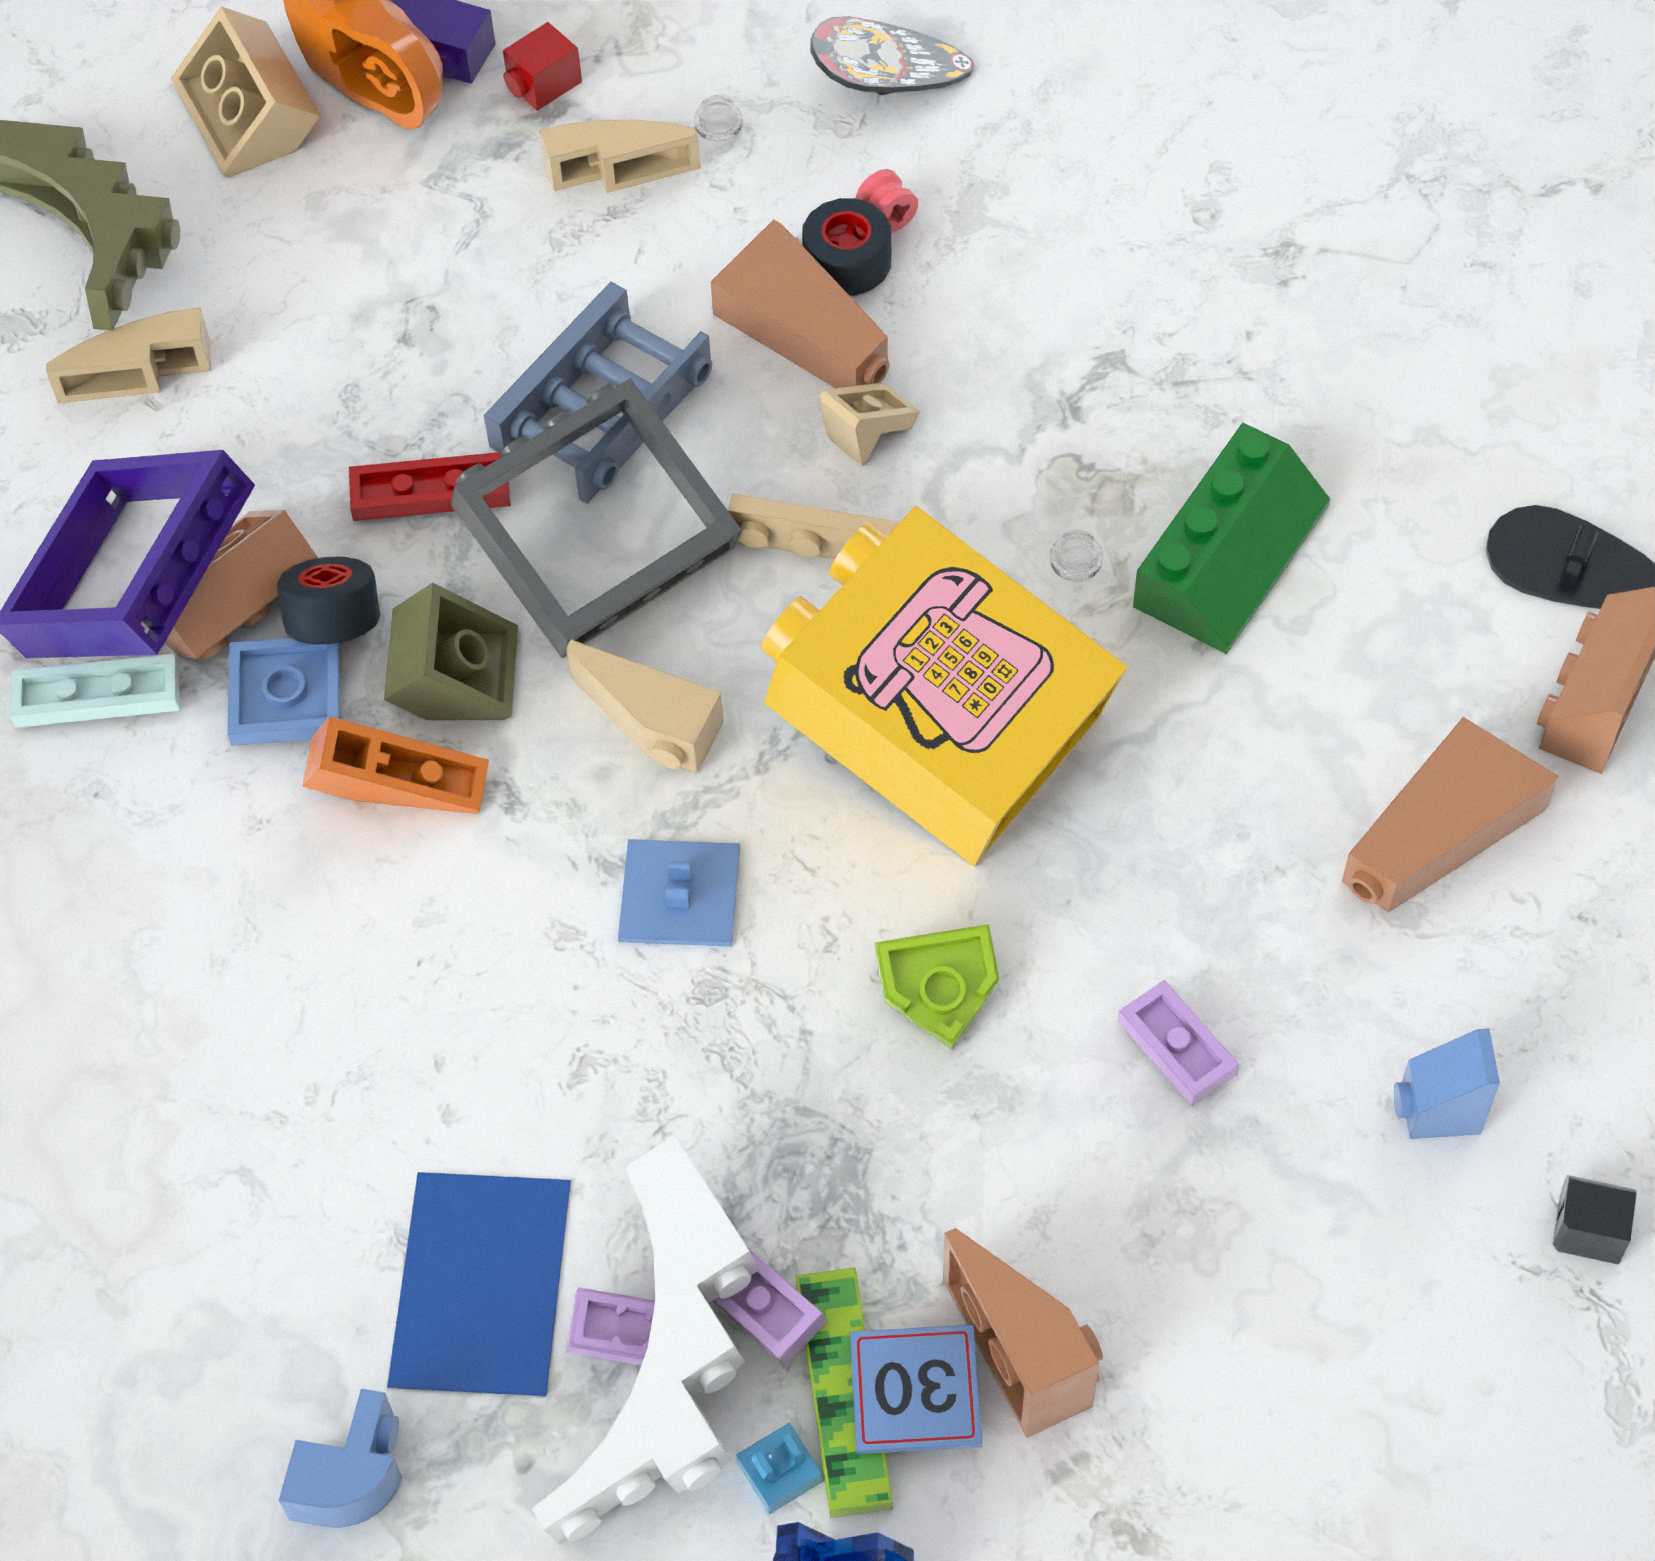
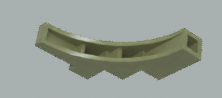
(97, 201)

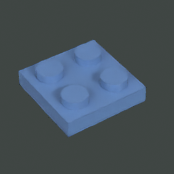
(281, 689)

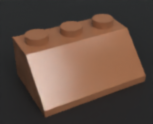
(239, 582)
(1601, 680)

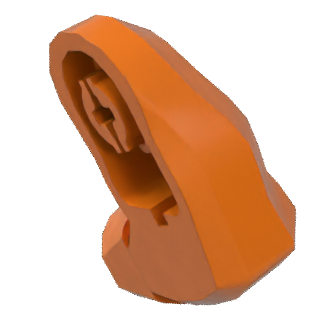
(370, 55)

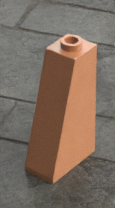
(799, 311)
(1447, 814)

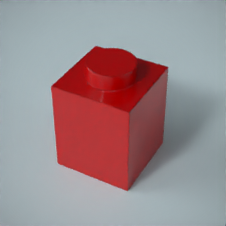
(541, 66)

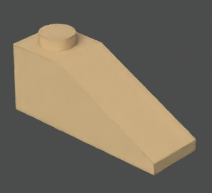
(656, 710)

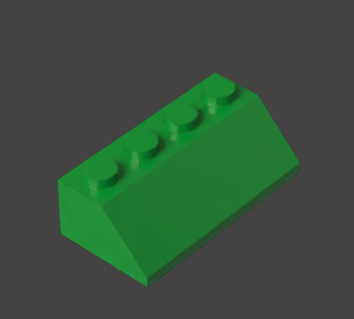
(1231, 540)

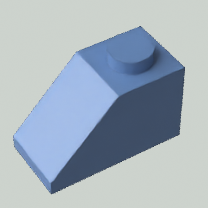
(1449, 1088)

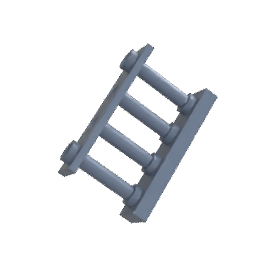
(578, 353)

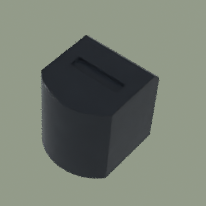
(1594, 1219)

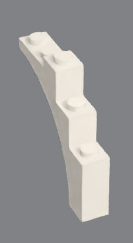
(687, 1353)

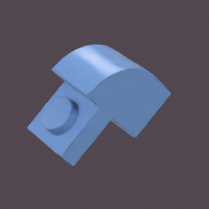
(349, 1483)

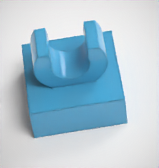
(779, 1468)

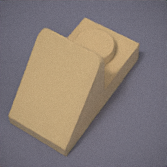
(861, 413)

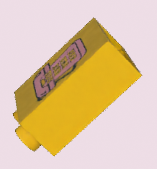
(938, 680)

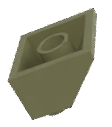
(450, 658)

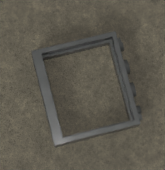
(637, 590)

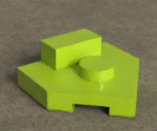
(939, 978)

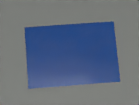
(480, 1284)

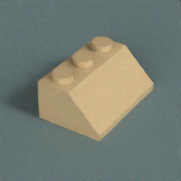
(244, 93)

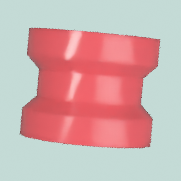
(886, 193)

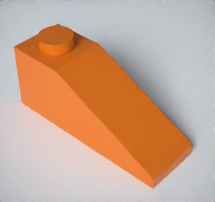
(392, 769)

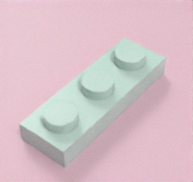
(94, 690)

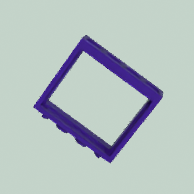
(166, 578)

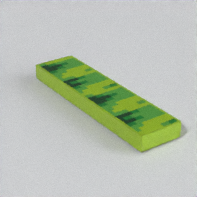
(852, 1480)

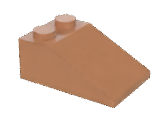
(1024, 1334)

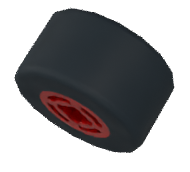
(850, 243)
(328, 600)

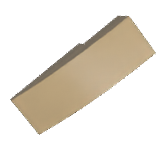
(617, 152)
(132, 357)

